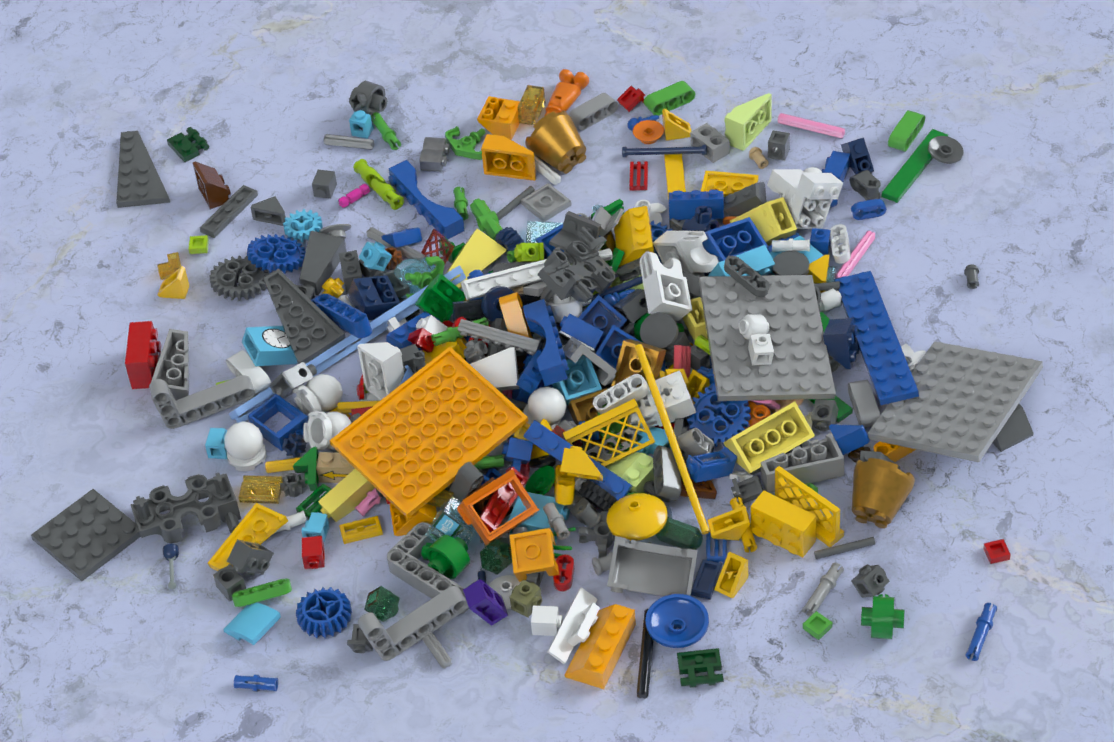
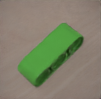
(669, 97)
(906, 130)

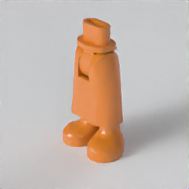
(566, 91)

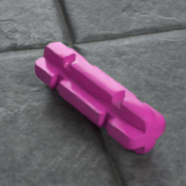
(354, 195)

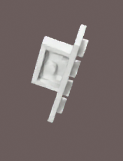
(575, 625)

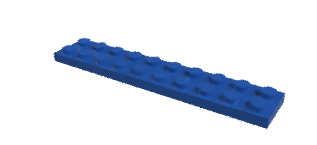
(877, 339)

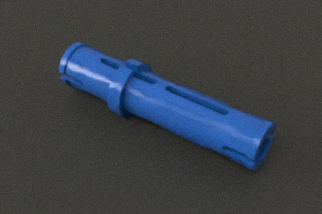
(984, 624)

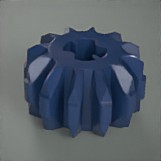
(508, 239)

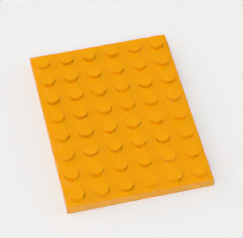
(428, 431)

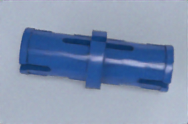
(242, 682)

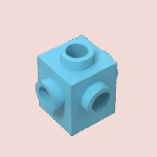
(375, 256)

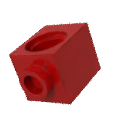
(313, 552)

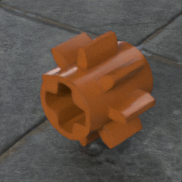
(395, 259)

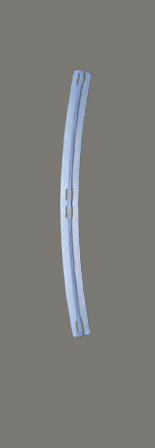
(330, 357)

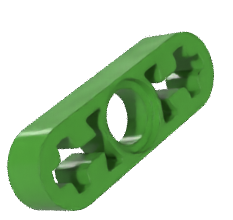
(261, 592)

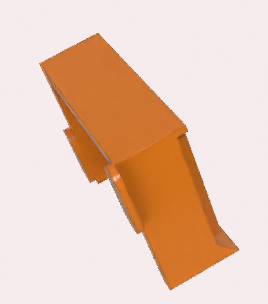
(470, 516)

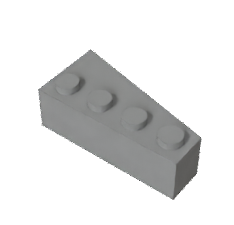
(174, 363)
(809, 464)

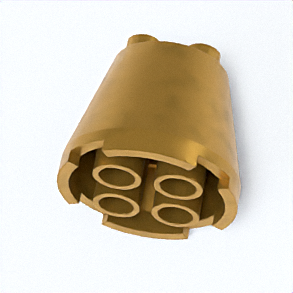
(557, 141)
(879, 491)

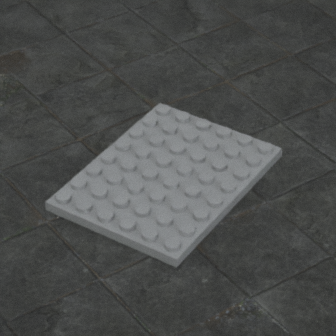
(800, 357)
(960, 401)

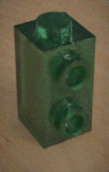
(680, 535)

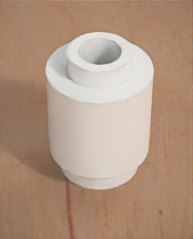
(830, 300)

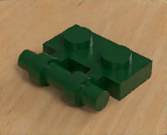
(183, 147)
(698, 662)

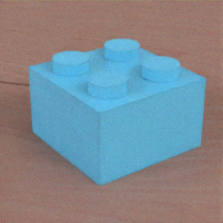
(580, 382)

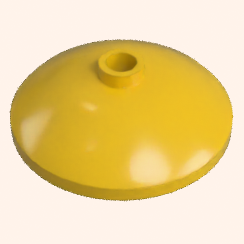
(637, 516)

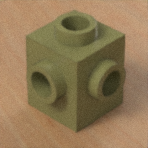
(525, 597)

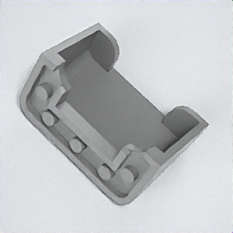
(651, 568)

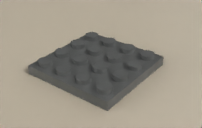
(87, 534)

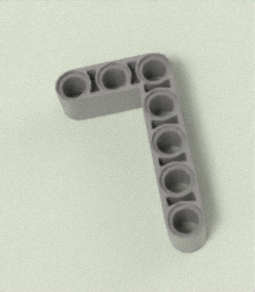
(201, 403)
(405, 565)
(415, 625)

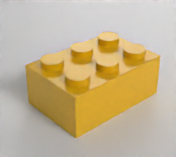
(783, 524)

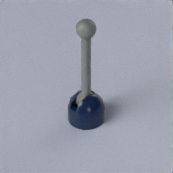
(171, 553)

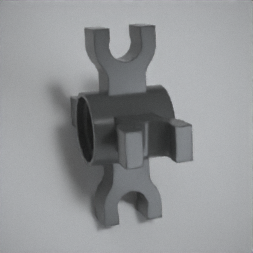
(600, 534)

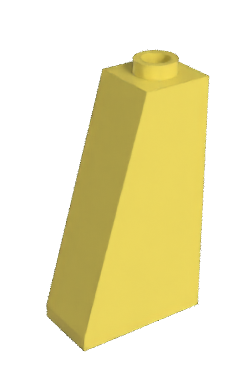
(477, 254)
(345, 496)

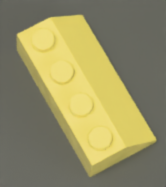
(770, 437)

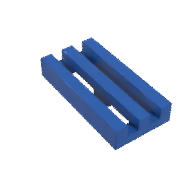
(716, 558)

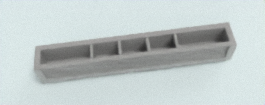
(498, 337)

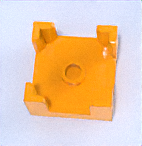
(533, 553)

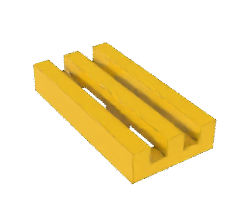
(361, 532)

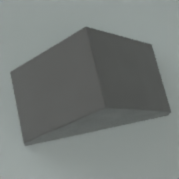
(268, 211)

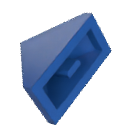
(849, 437)

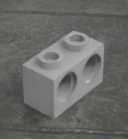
(716, 143)

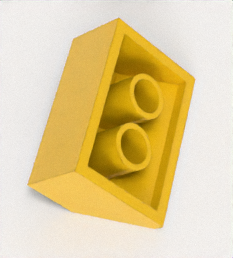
(634, 234)

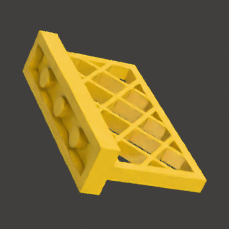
(606, 419)
(827, 527)

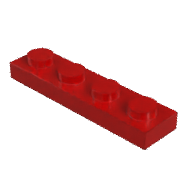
(500, 503)

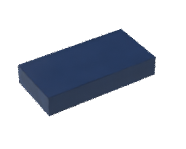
(706, 579)

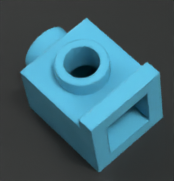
(361, 120)
(215, 443)
(316, 526)

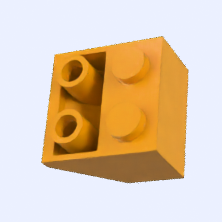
(500, 116)
(402, 525)

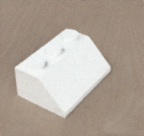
(381, 367)

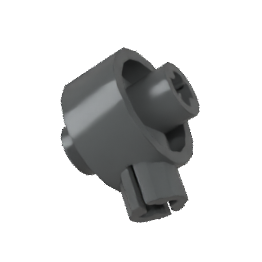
(368, 97)

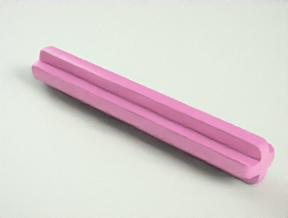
(811, 125)
(856, 254)

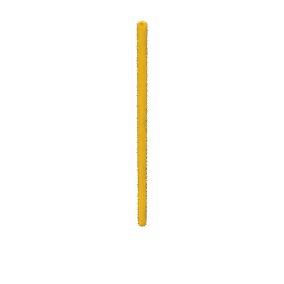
(672, 440)

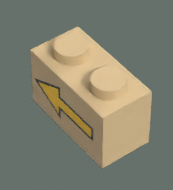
(332, 467)

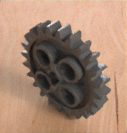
(228, 274)

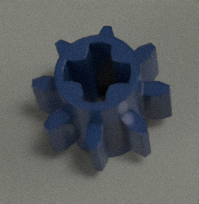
(294, 445)

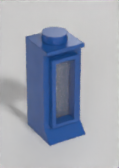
(711, 465)

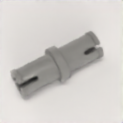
(556, 521)

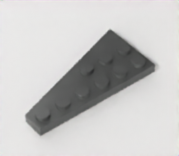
(137, 175)
(305, 325)

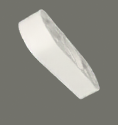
(837, 239)

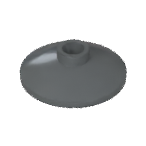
(945, 149)

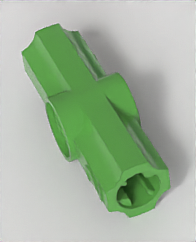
(486, 219)

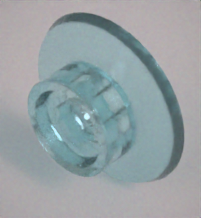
(409, 266)

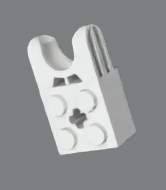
(687, 248)
(665, 286)
(674, 397)

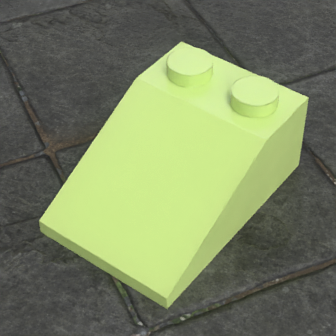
(748, 121)
(634, 469)

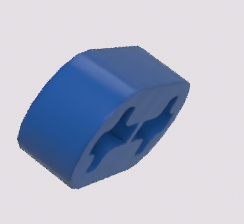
(868, 209)

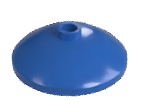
(677, 612)

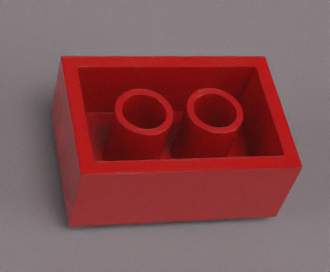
(142, 353)

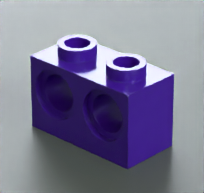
(485, 602)

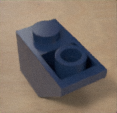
(859, 155)

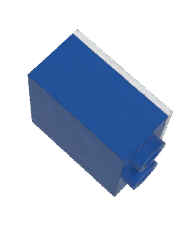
(582, 331)

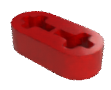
(567, 573)

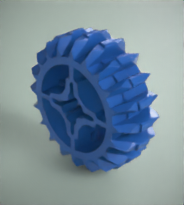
(313, 619)

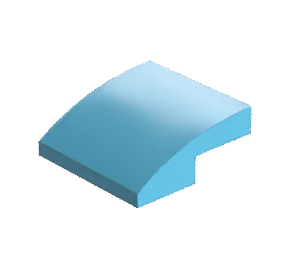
(252, 623)

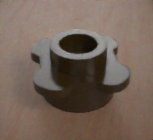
(855, 454)

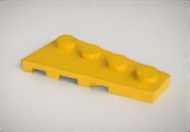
(254, 527)

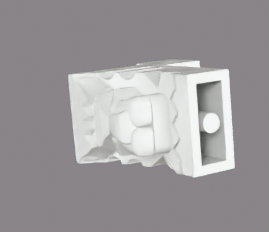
(806, 194)

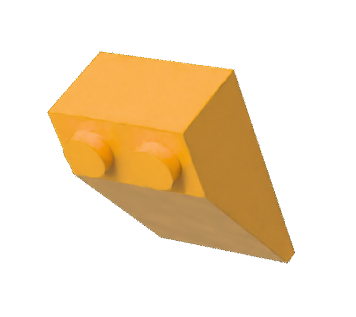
(507, 158)

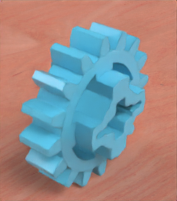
(301, 224)

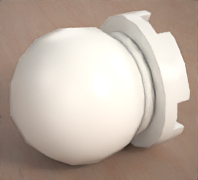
(319, 394)
(545, 404)
(323, 427)
(244, 446)

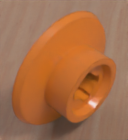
(648, 131)

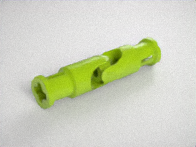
(378, 184)

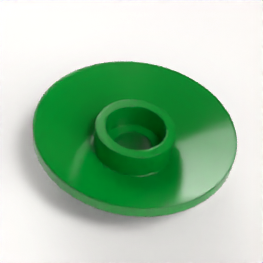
(541, 480)

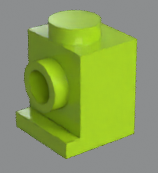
(536, 252)

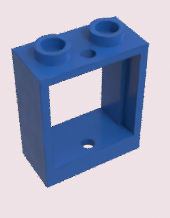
(269, 409)

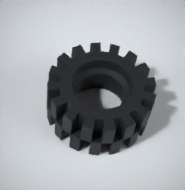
(597, 495)

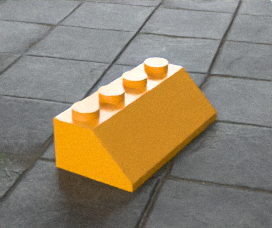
(602, 649)

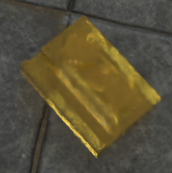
(260, 489)

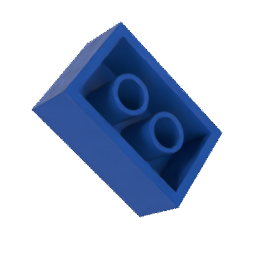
(733, 239)

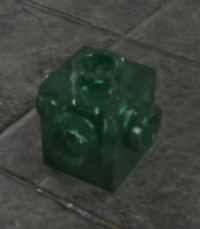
(496, 556)
(382, 603)

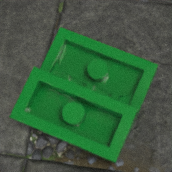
(438, 298)

